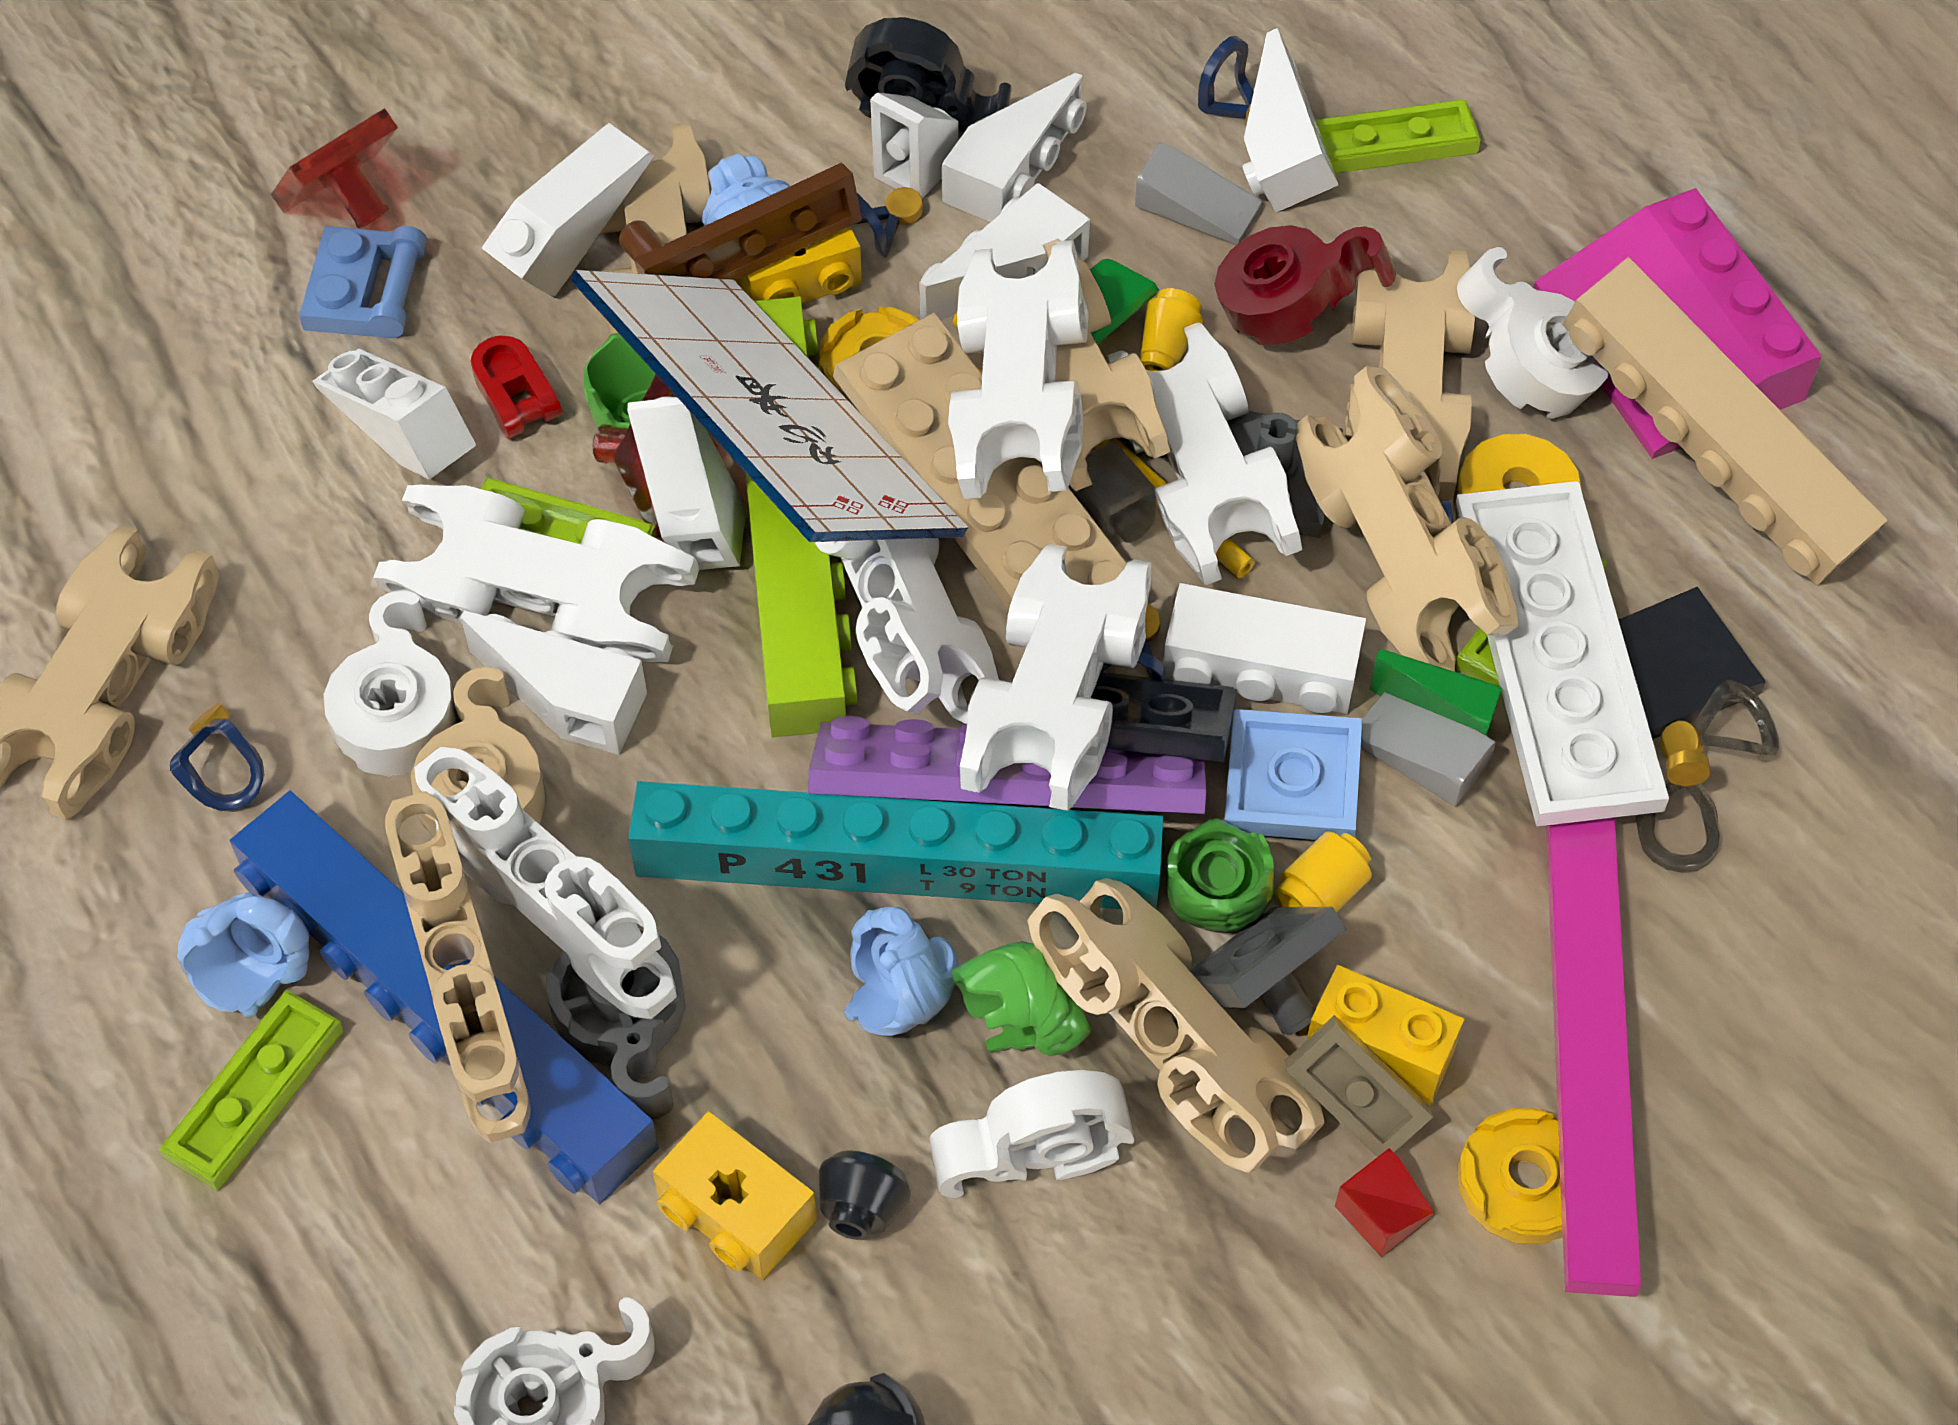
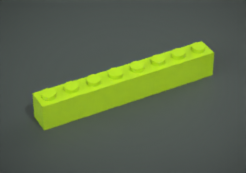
(798, 594)

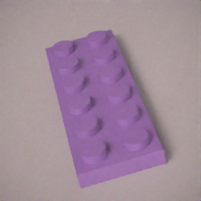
(925, 762)

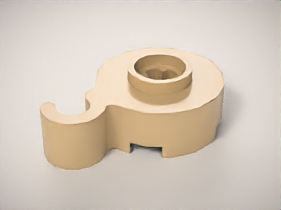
(488, 741)

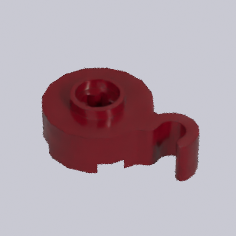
(1288, 277)

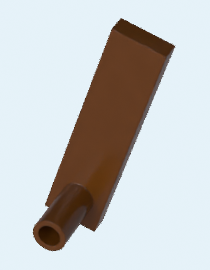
(752, 234)

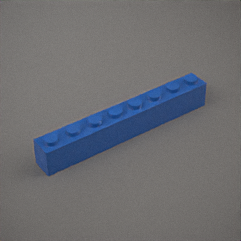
(367, 932)

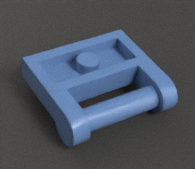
(346, 276)

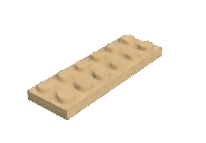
(905, 395)

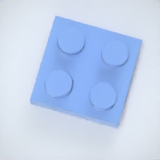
(1293, 774)

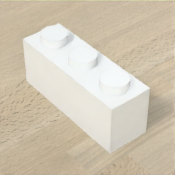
(1263, 648)

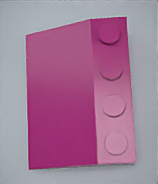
(1714, 284)

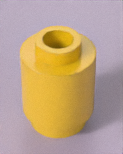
(1325, 873)

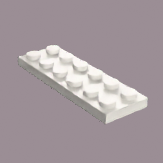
(1566, 662)

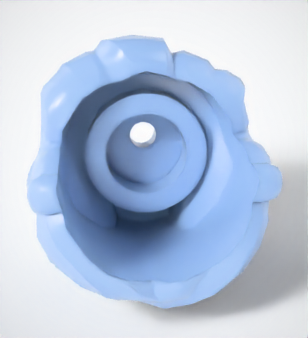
(736, 184)
(243, 952)
(901, 970)

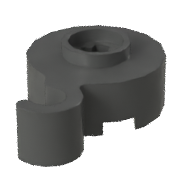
(613, 1037)

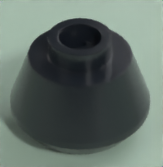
(861, 1193)

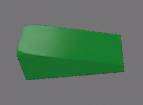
(1436, 689)

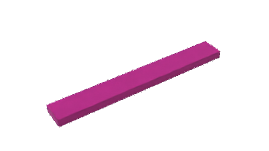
(1592, 1062)

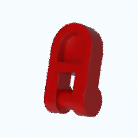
(505, 368)

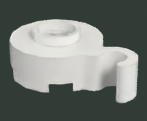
(1528, 344)
(388, 676)
(1042, 1123)
(553, 1366)

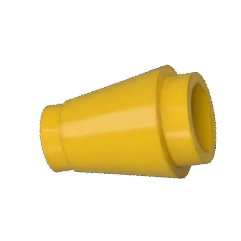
(1163, 334)

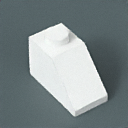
(910, 141)

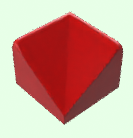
(1383, 1203)

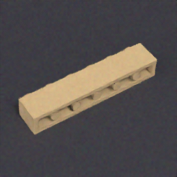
(1722, 422)

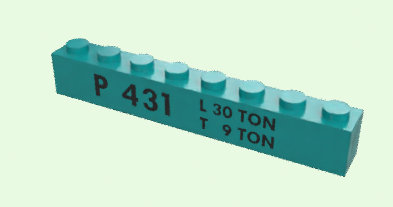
(889, 844)

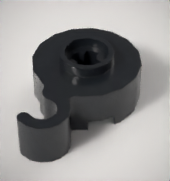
(918, 62)

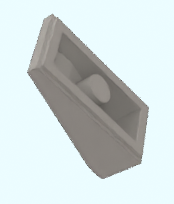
(1194, 195)
(1426, 746)

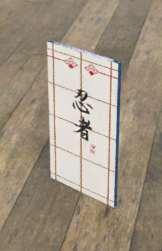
(770, 408)

